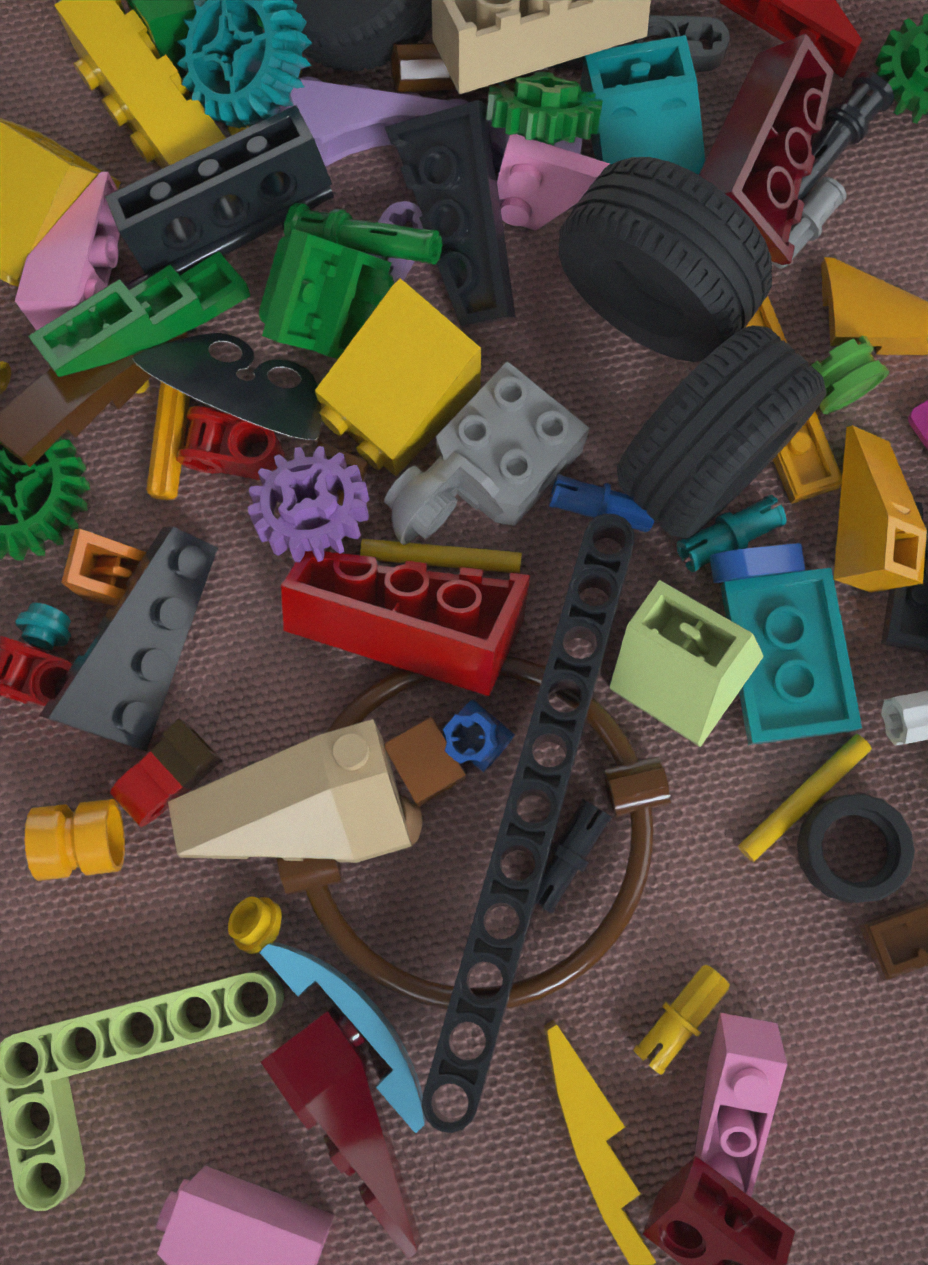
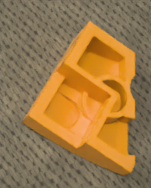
(873, 308)

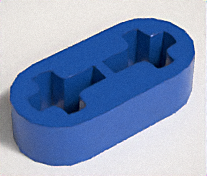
(756, 562)

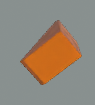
(99, 567)

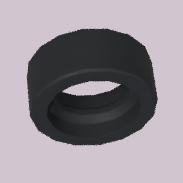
(898, 843)

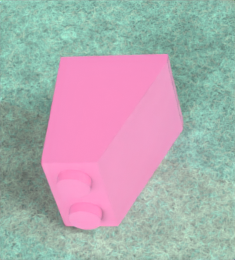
(238, 1223)

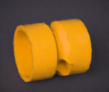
(65, 839)

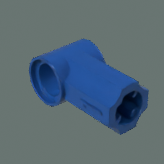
(476, 736)

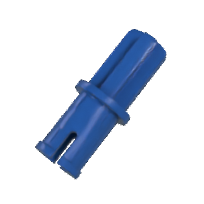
(597, 500)

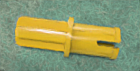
(683, 1017)

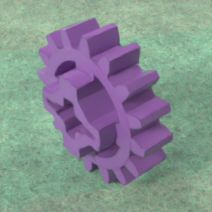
(309, 505)

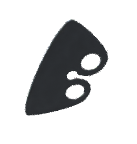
(193, 371)

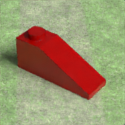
(819, 19)

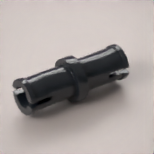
(570, 853)

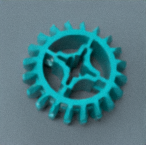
(231, 47)

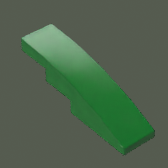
(130, 321)

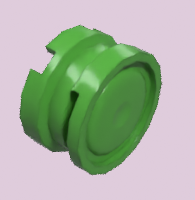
(849, 374)

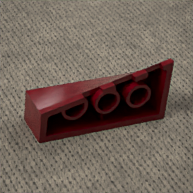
(768, 138)

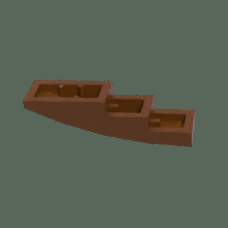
(66, 404)

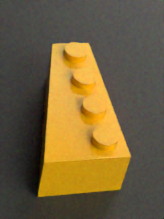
(135, 81)

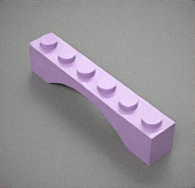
(356, 117)

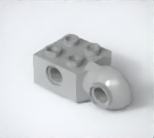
(493, 455)

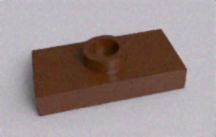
(898, 940)

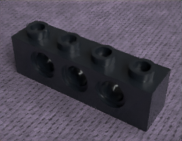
(219, 189)

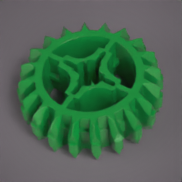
(58, 480)

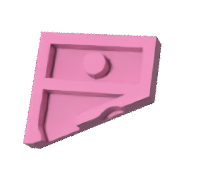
(542, 181)

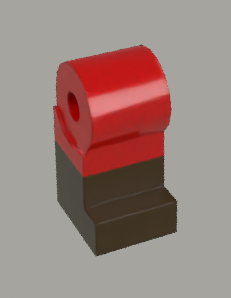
(165, 773)

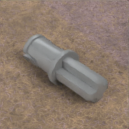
(817, 209)

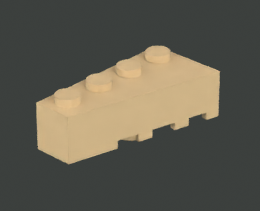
(509, 38)

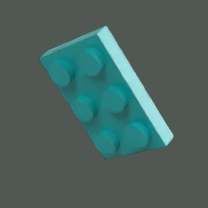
(806, 672)

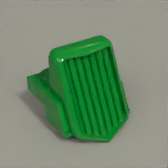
(321, 293)

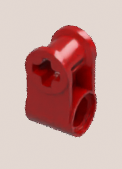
(220, 444)
(29, 672)

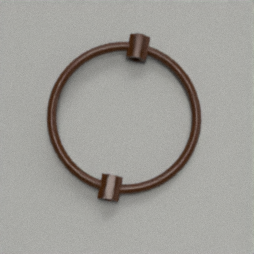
(631, 789)

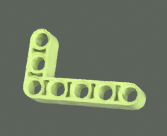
(114, 1044)

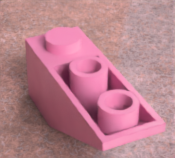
(72, 257)
(740, 1097)

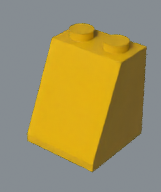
(35, 191)
(400, 380)

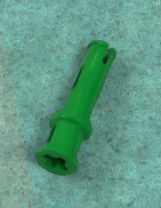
(366, 236)

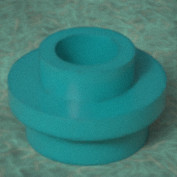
(44, 626)

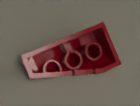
(332, 1085)

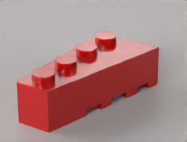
(408, 616)

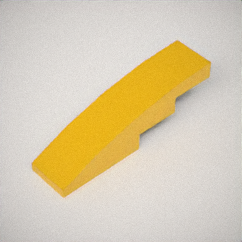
(589, 1125)

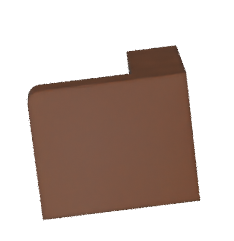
(423, 762)

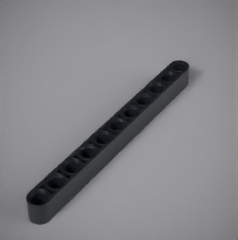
(563, 672)

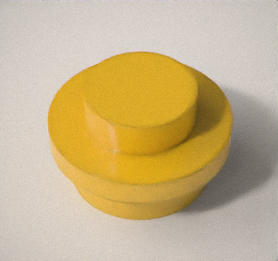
(255, 923)

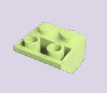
(683, 662)

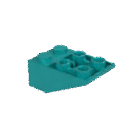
(646, 103)

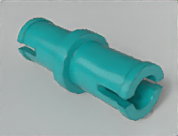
(731, 532)

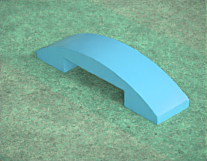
(400, 1083)

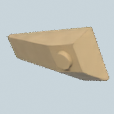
(306, 802)

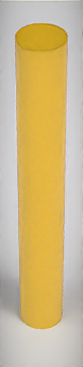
(442, 555)
(804, 797)

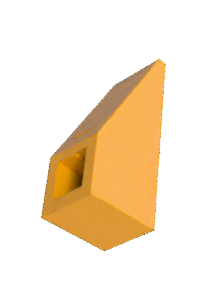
(878, 521)

